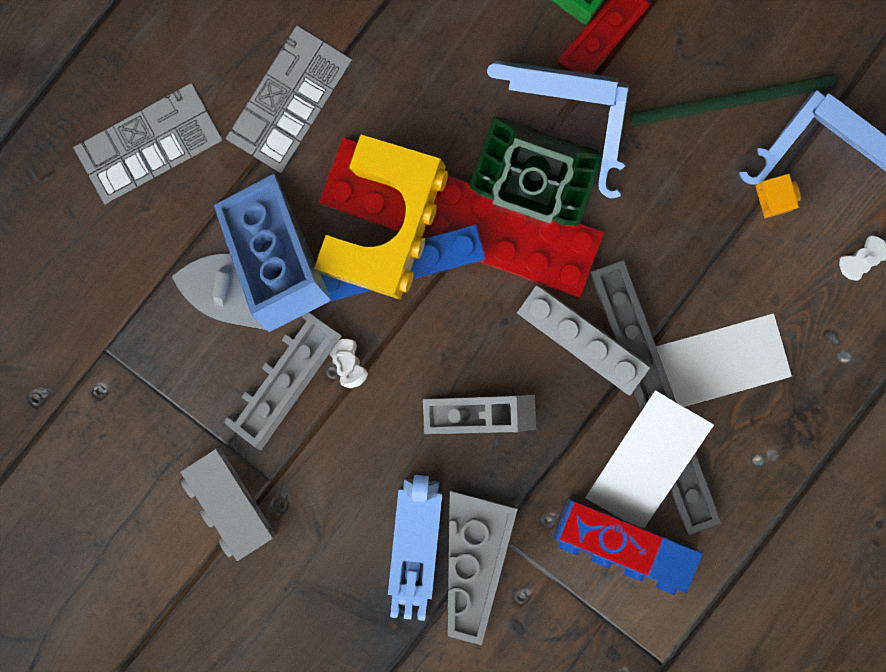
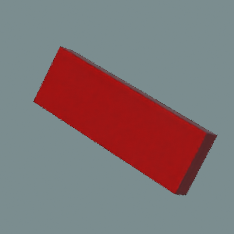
(602, 35)

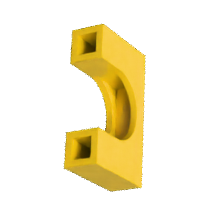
(388, 266)

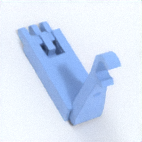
(576, 87)
(836, 118)
(414, 544)

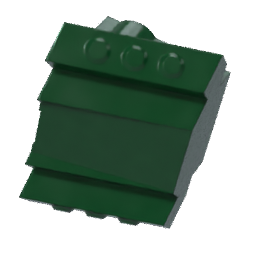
(535, 173)

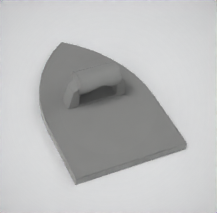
(215, 290)

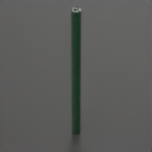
(733, 100)

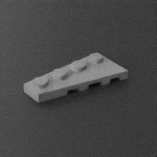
(476, 556)

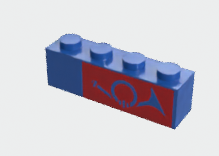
(627, 546)

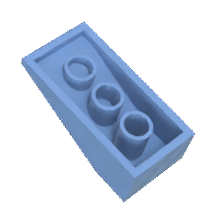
(270, 254)

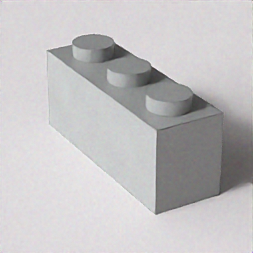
(227, 504)

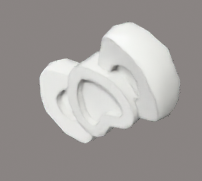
(863, 259)
(348, 364)

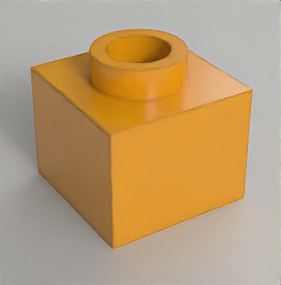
(778, 195)

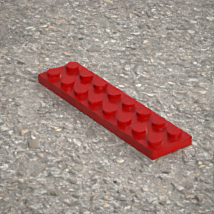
(512, 242)

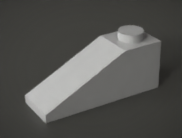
(479, 414)

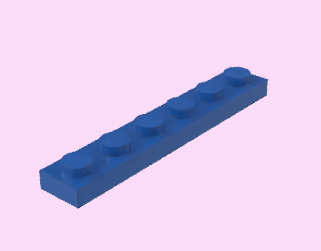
(439, 254)

